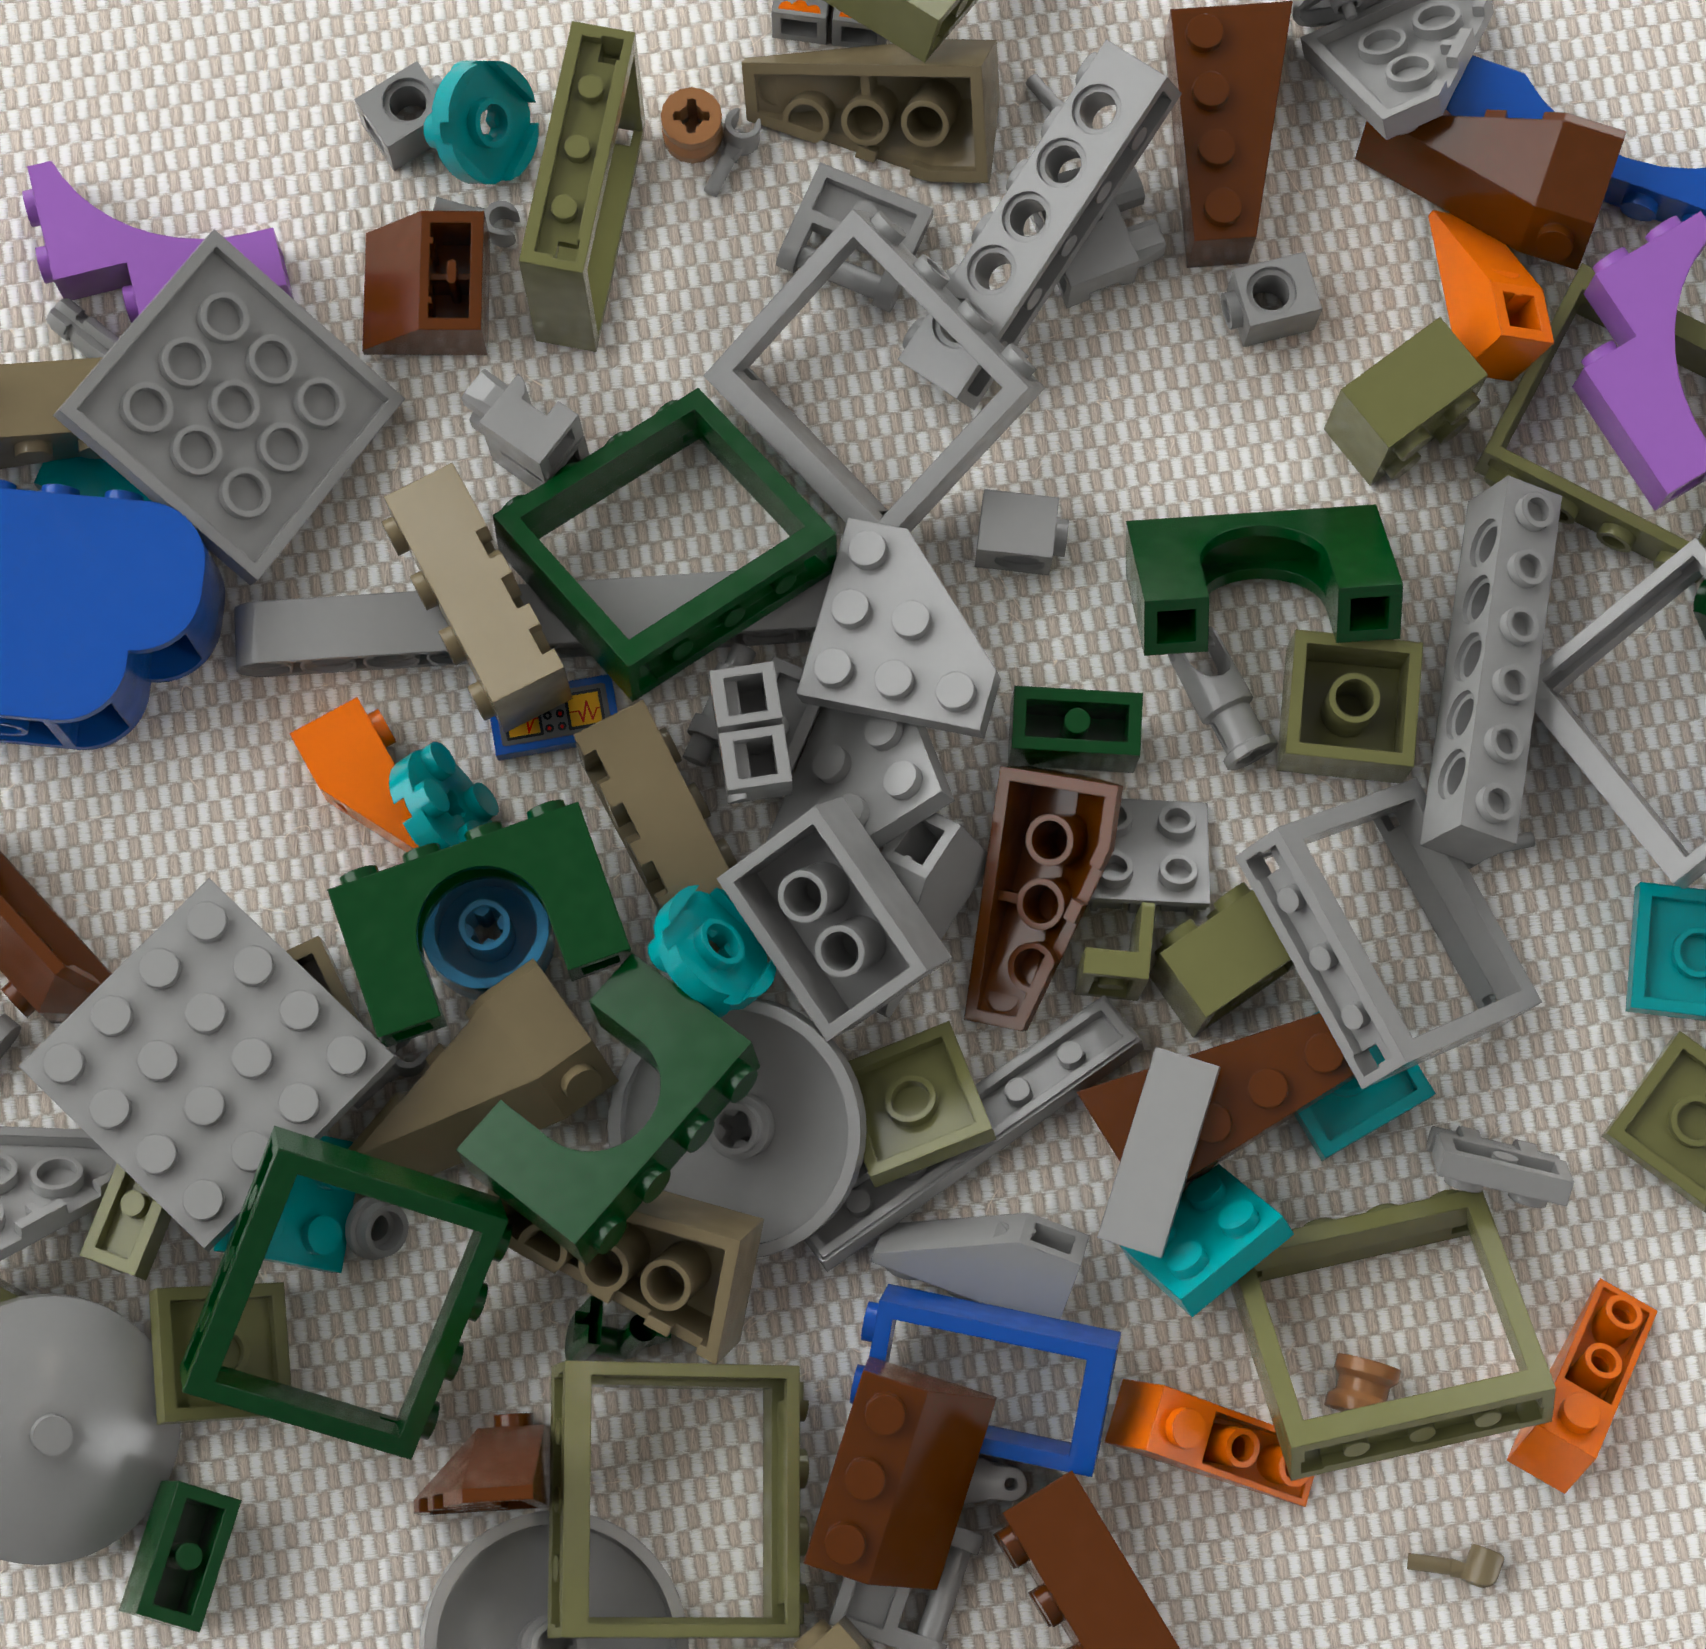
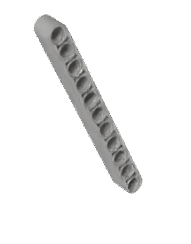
(400, 633)

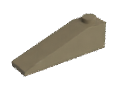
(887, 104)
(513, 1049)

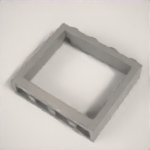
(799, 445)
(1579, 742)
(1334, 960)

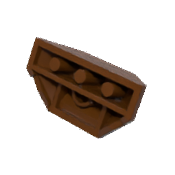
(40, 953)

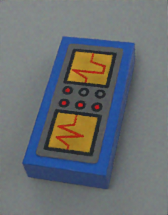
(554, 730)

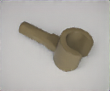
(1479, 1569)

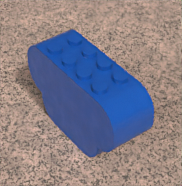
(96, 611)

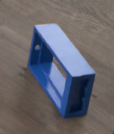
(1018, 1328)

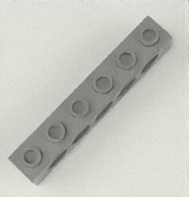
(1071, 208)
(1491, 671)

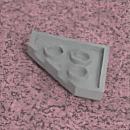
(1399, 58)
(896, 640)
(876, 765)
(47, 1182)

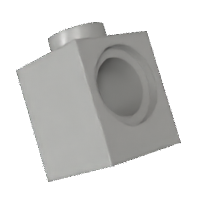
(378, 107)
(1288, 280)
(1020, 532)

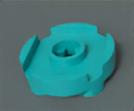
(456, 126)
(439, 797)
(683, 950)

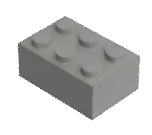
(834, 917)

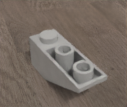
(938, 869)
(989, 1259)

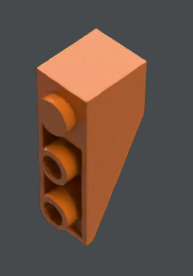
(1490, 298)
(353, 768)
(1589, 1386)
(1203, 1440)

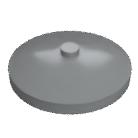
(780, 1150)
(75, 1428)
(499, 1590)

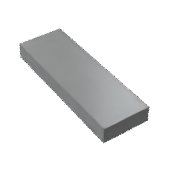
(1158, 1152)

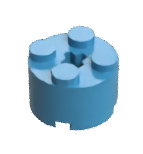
(456, 949)

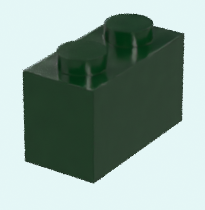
(1075, 729)
(180, 1555)

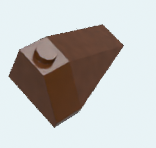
(1509, 177)
(1040, 871)
(493, 1471)

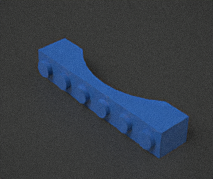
(1636, 187)

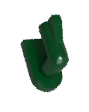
(588, 1336)

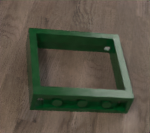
(713, 615)
(299, 1154)

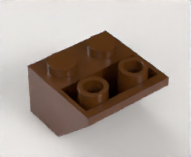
(428, 285)

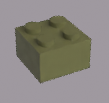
(1406, 402)
(1349, 707)
(1221, 962)

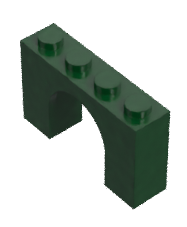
(1329, 551)
(388, 909)
(589, 1195)

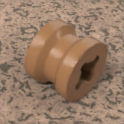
(693, 140)
(1360, 1383)

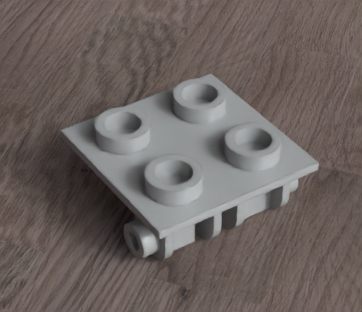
(1158, 858)

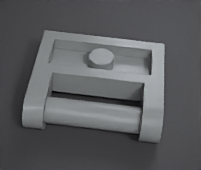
(823, 208)
(878, 1609)

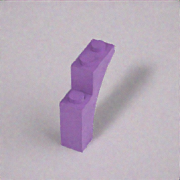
(98, 254)
(1637, 386)

